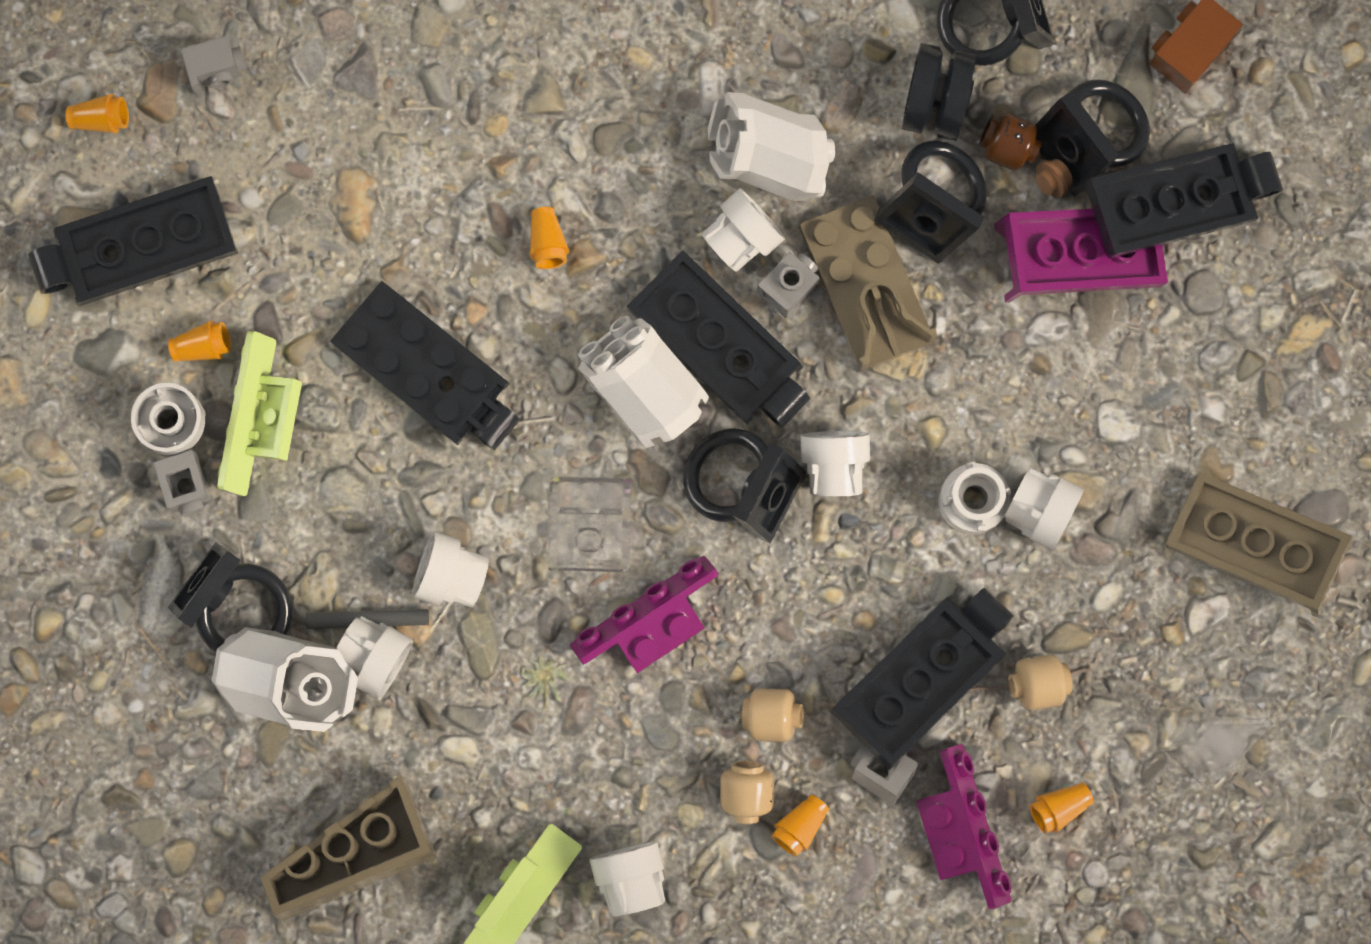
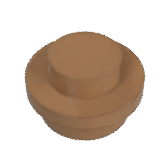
(1053, 178)

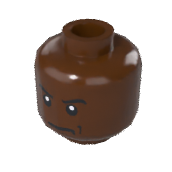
(1010, 141)

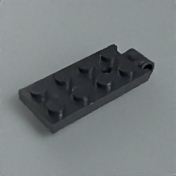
(1162, 203)
(152, 239)
(711, 330)
(413, 357)
(913, 690)

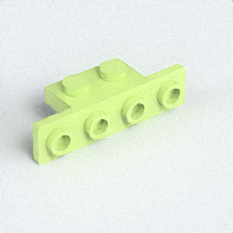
(260, 415)
(524, 889)

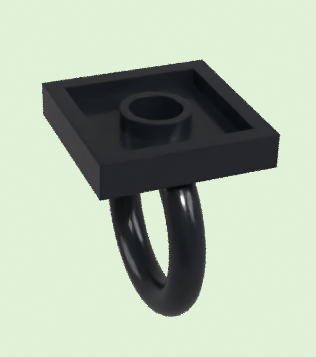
(1027, 21)
(1078, 142)
(927, 213)
(765, 492)
(211, 585)

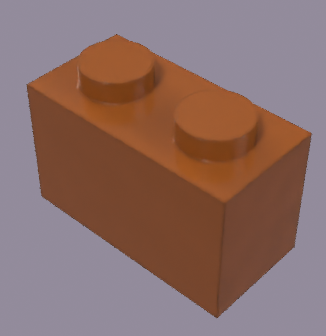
(1195, 43)

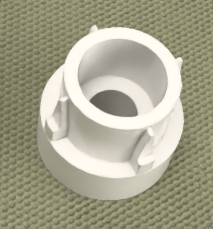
(742, 231)
(150, 406)
(835, 461)
(987, 481)
(1043, 507)
(449, 572)
(374, 654)
(630, 878)

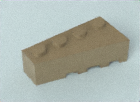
(359, 850)

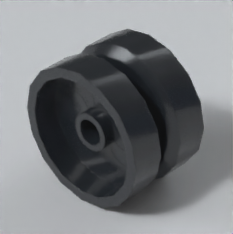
(942, 92)

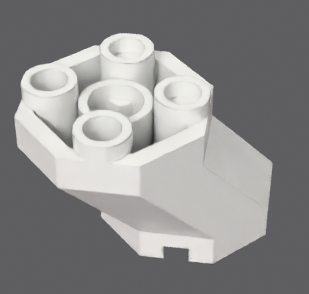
(769, 147)
(642, 381)
(284, 679)

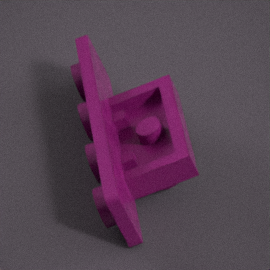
(652, 622)
(960, 830)

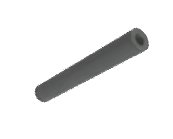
(323, 620)

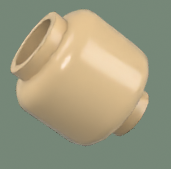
(1040, 682)
(772, 714)
(747, 791)

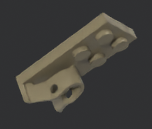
(866, 284)
(1259, 542)

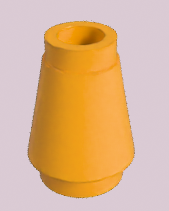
(99, 114)
(547, 240)
(203, 342)
(1059, 807)
(799, 826)

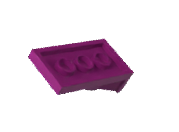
(1067, 254)

